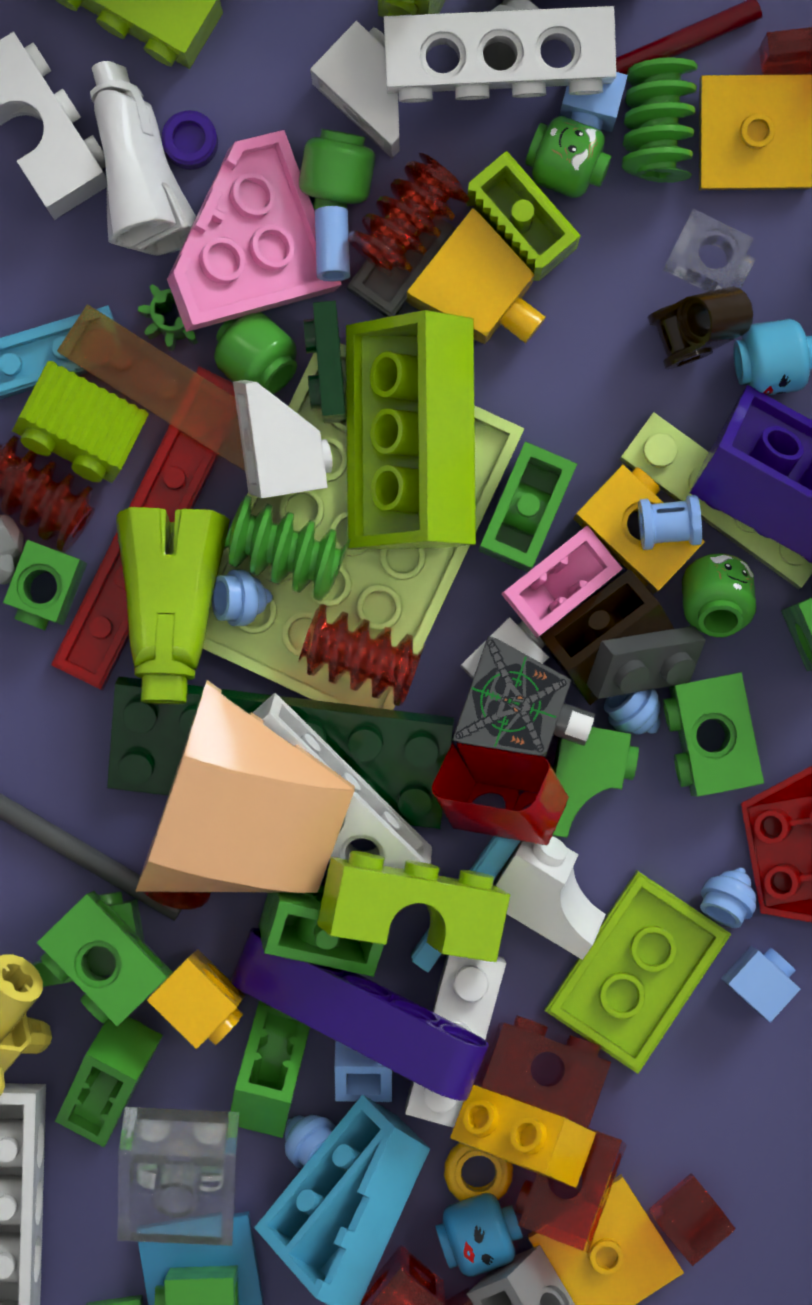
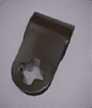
(702, 324)

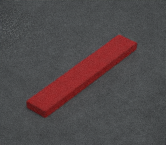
(102, 619)

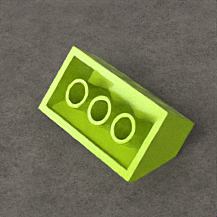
(411, 432)

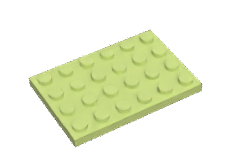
(378, 585)

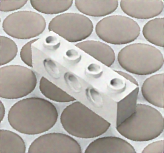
(585, 30)
(368, 812)
(21, 1192)

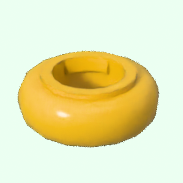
(460, 1189)

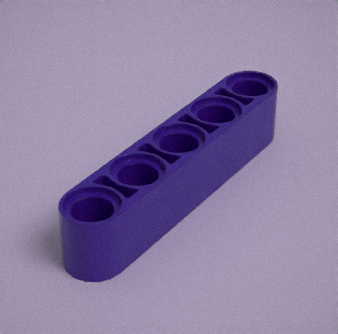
(365, 1019)

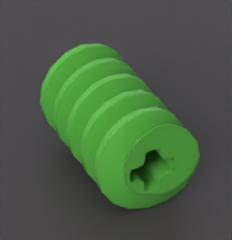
(656, 119)
(284, 549)

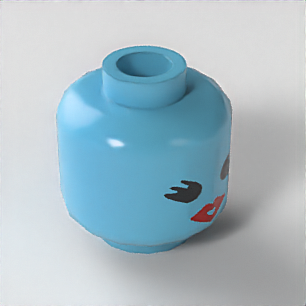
(774, 357)

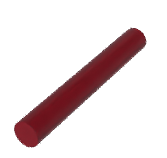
(693, 35)

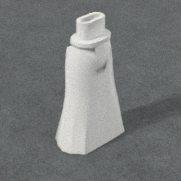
(143, 196)

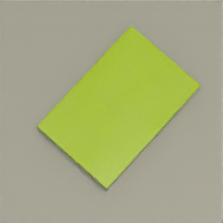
(637, 972)

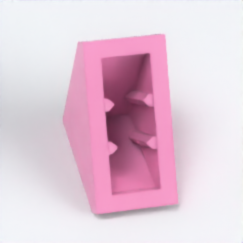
(561, 581)

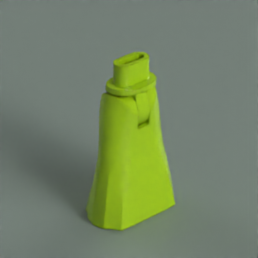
(169, 593)

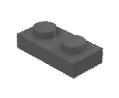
(645, 661)

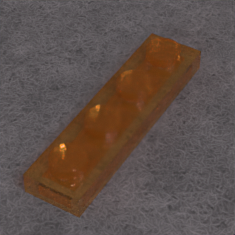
(155, 382)

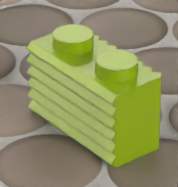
(522, 215)
(79, 423)

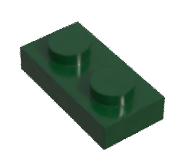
(323, 338)

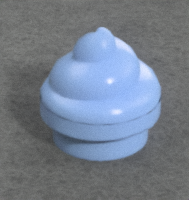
(239, 598)
(634, 712)
(729, 898)
(305, 1136)

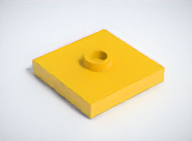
(755, 132)
(624, 1260)

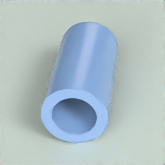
(332, 243)

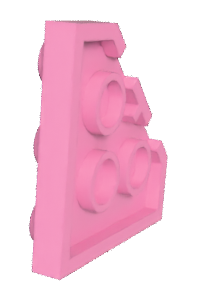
(249, 240)

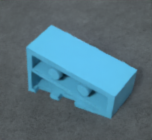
(346, 1203)

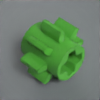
(163, 303)

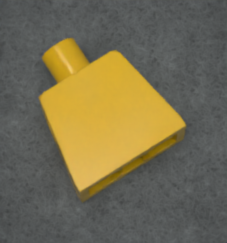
(480, 280)

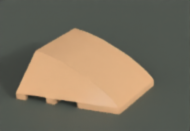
(244, 810)

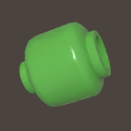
(336, 169)
(256, 351)

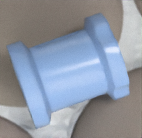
(670, 522)

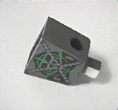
(518, 704)

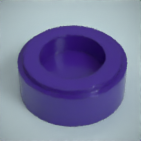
(189, 139)

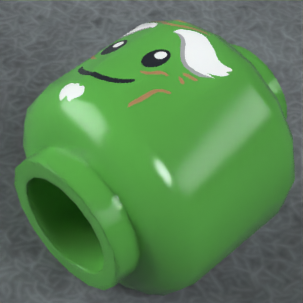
(568, 156)
(719, 594)

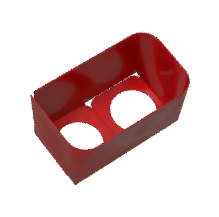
(504, 775)

